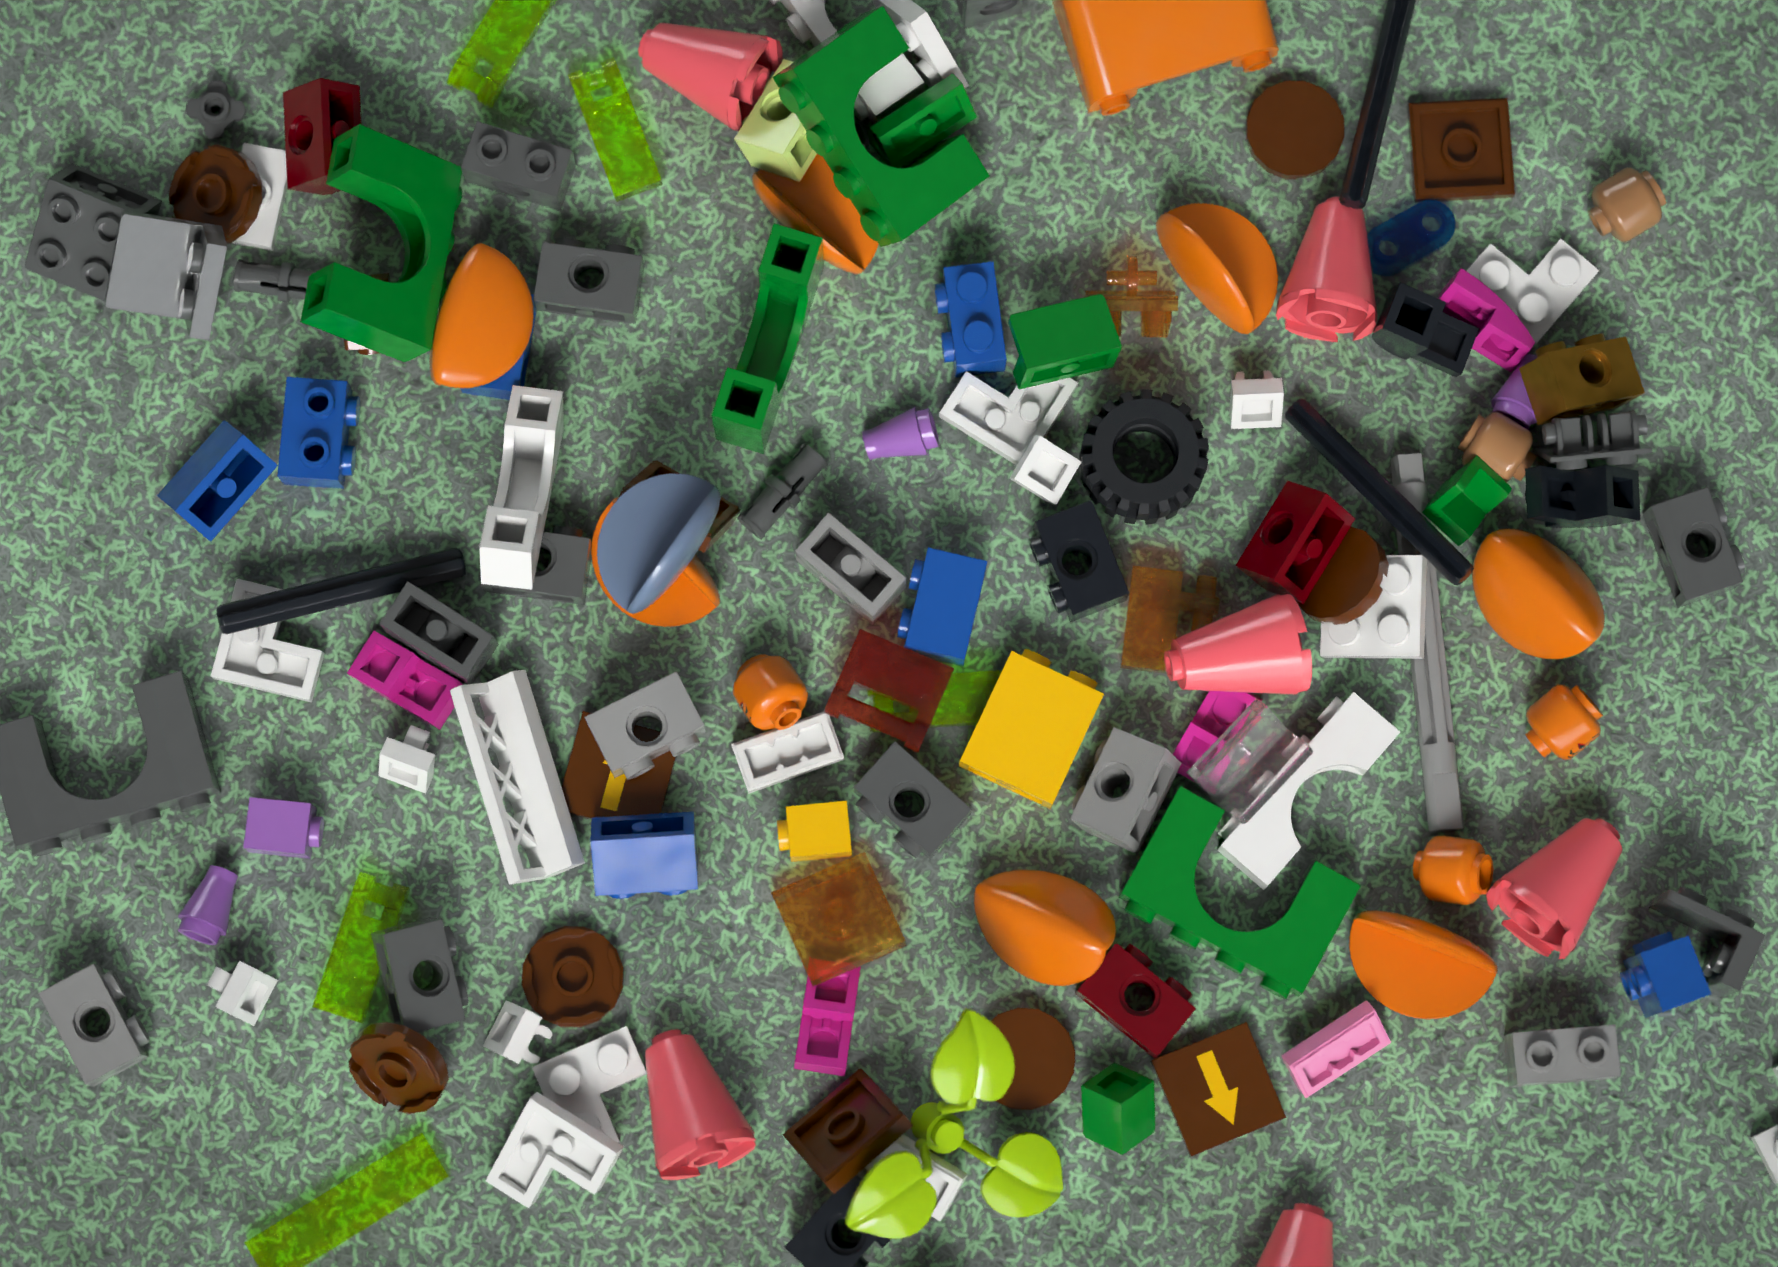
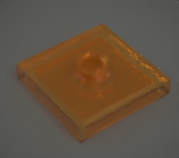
(838, 919)

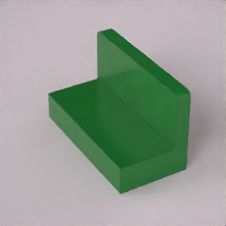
(922, 122)
(1064, 341)

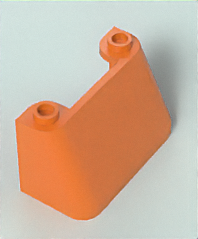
(1146, 42)

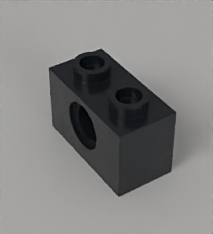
(1082, 532)
(819, 1241)

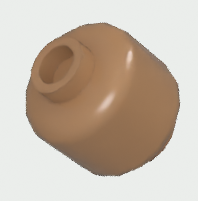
(1626, 204)
(1499, 444)

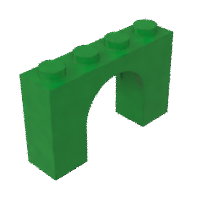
(823, 96)
(421, 199)
(785, 296)
(1165, 890)

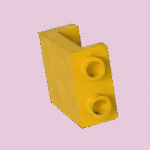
(1032, 727)

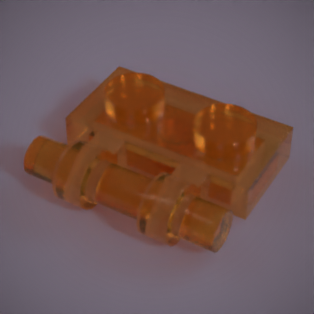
(1154, 611)

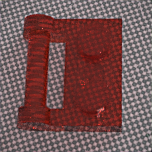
(897, 676)

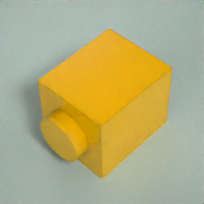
(815, 831)

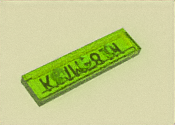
(350, 1206)

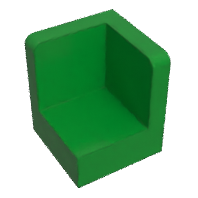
(1466, 500)
(1118, 1108)

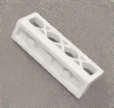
(524, 777)

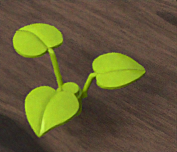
(1023, 1179)

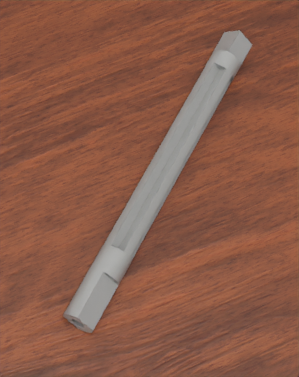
(1431, 676)

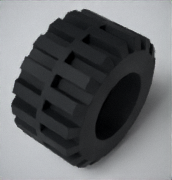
(1150, 415)

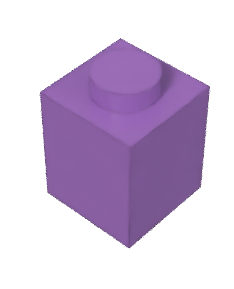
(282, 828)

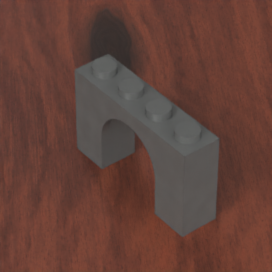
(174, 773)

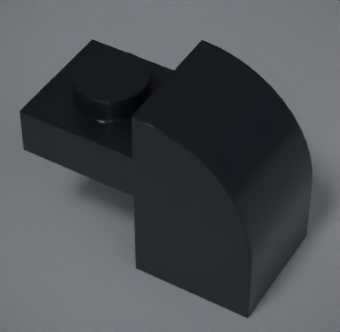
(1418, 329)
(1582, 497)

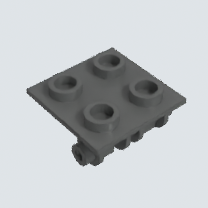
(1571, 453)

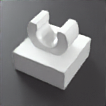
(1256, 401)
(1045, 469)
(408, 761)
(243, 991)
(514, 1032)

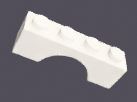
(884, 90)
(528, 467)
(1349, 742)

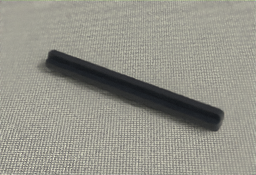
(1376, 103)
(1379, 492)
(340, 591)

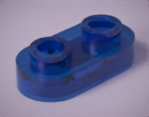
(1410, 237)

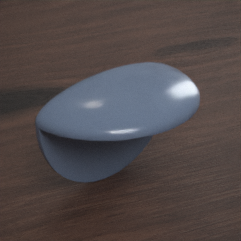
(654, 536)

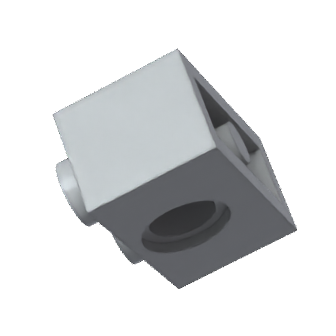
(850, 569)
(663, 700)
(1128, 818)
(70, 1006)
(1562, 1055)

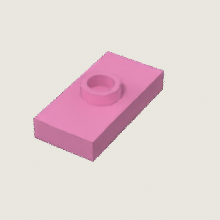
(1336, 1049)

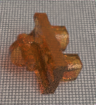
(1155, 305)

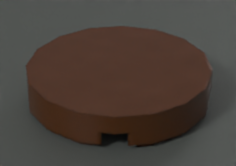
(1294, 129)
(217, 189)
(1349, 581)
(586, 984)
(1041, 1057)
(398, 1067)

